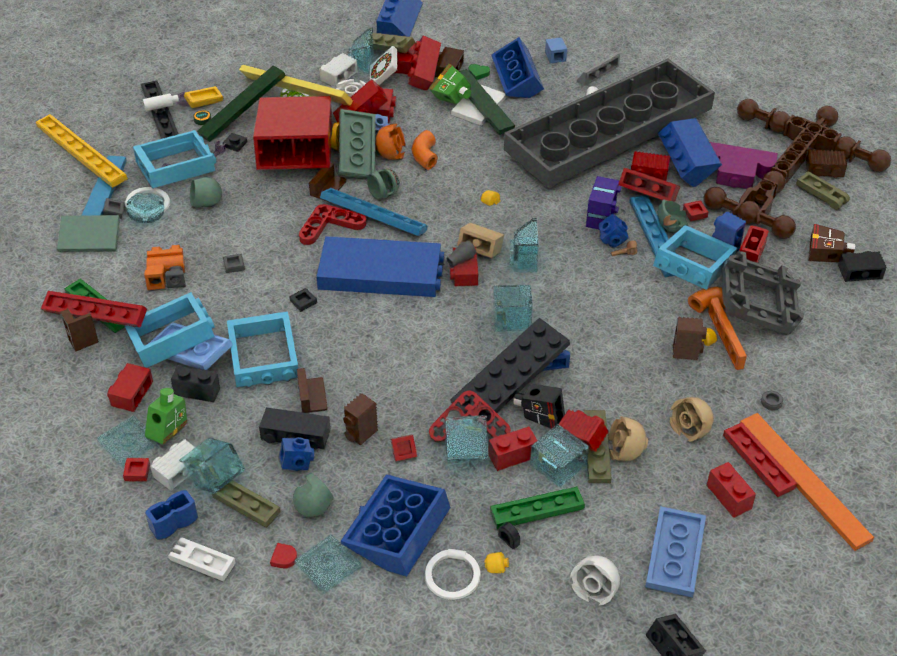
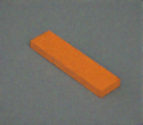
(727, 334)

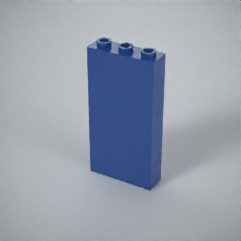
(380, 266)

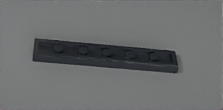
(162, 117)

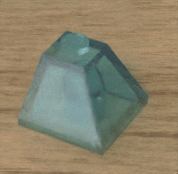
(363, 50)

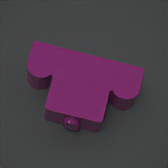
(742, 165)

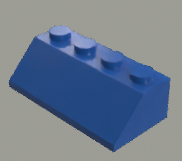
(398, 17)
(517, 70)
(690, 150)

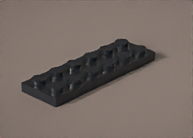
(515, 367)

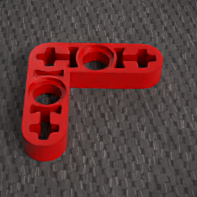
(330, 213)
(479, 405)

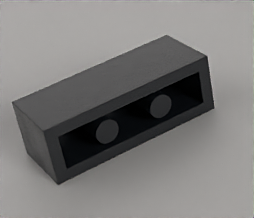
(291, 424)

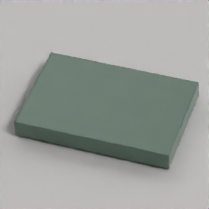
(88, 233)

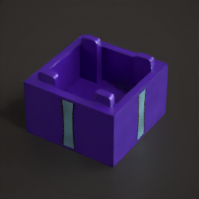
(602, 201)

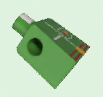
(451, 86)
(165, 416)

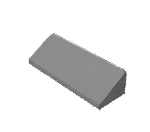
(600, 69)

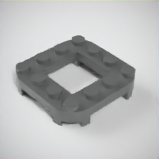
(737, 302)

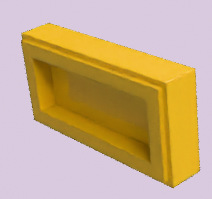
(203, 97)

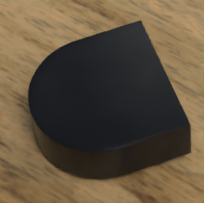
(509, 535)

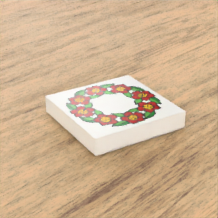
(384, 66)

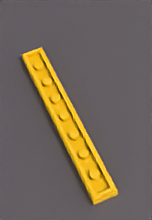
(81, 151)

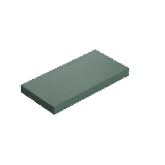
(356, 144)

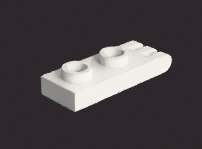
(202, 559)

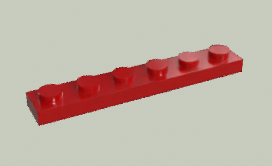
(100, 309)

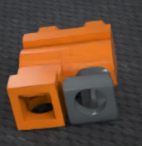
(163, 265)

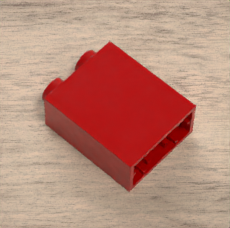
(293, 132)

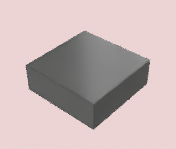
(113, 207)
(233, 263)

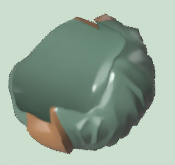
(671, 217)

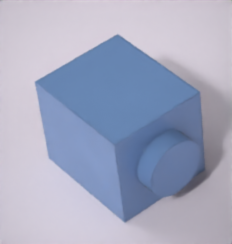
(556, 50)

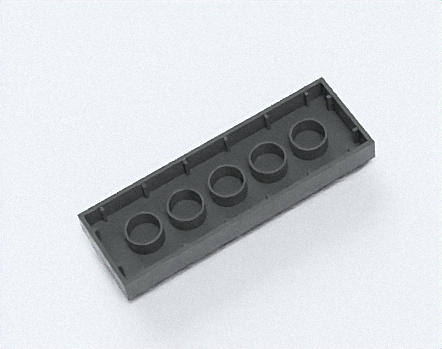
(607, 122)

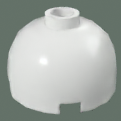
(592, 575)

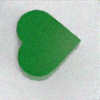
(479, 71)

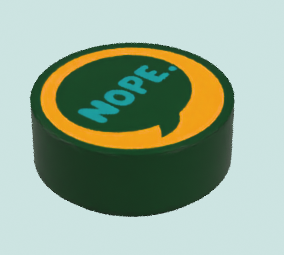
(202, 117)

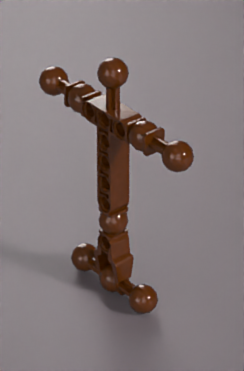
(806, 136)

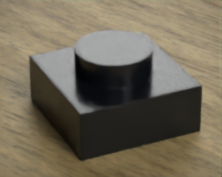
(235, 142)

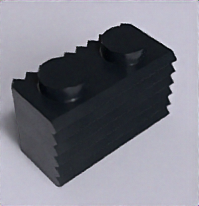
(862, 266)
(195, 383)

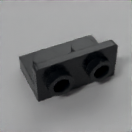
(673, 638)

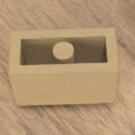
(485, 240)

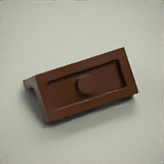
(324, 180)
(80, 330)
(311, 393)

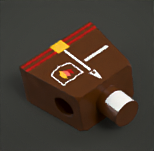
(828, 244)

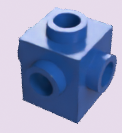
(613, 231)
(295, 454)

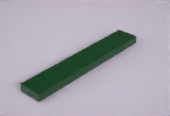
(241, 103)
(487, 106)

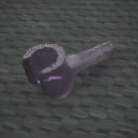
(219, 149)

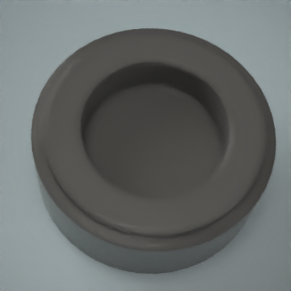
(772, 400)

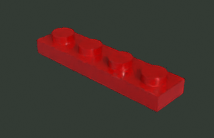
(760, 459)

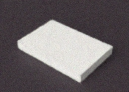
(466, 109)

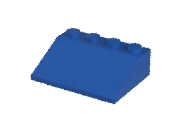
(397, 523)

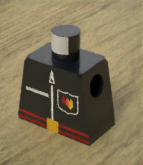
(542, 404)

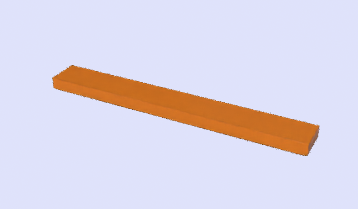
(810, 485)

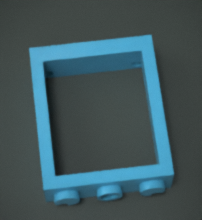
(169, 146)
(688, 269)
(256, 326)
(176, 341)

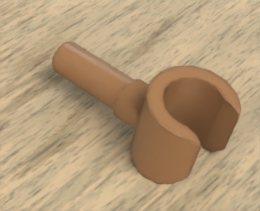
(630, 250)

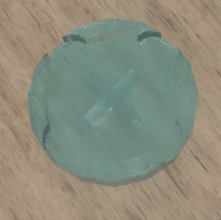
(145, 208)

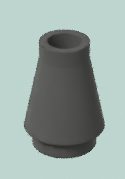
(462, 253)

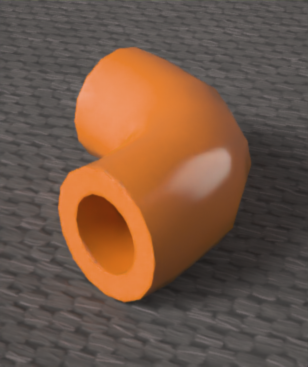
(422, 152)
(701, 299)

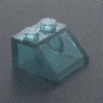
(525, 248)

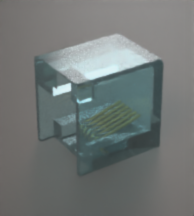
(512, 307)
(466, 438)
(559, 455)
(213, 465)

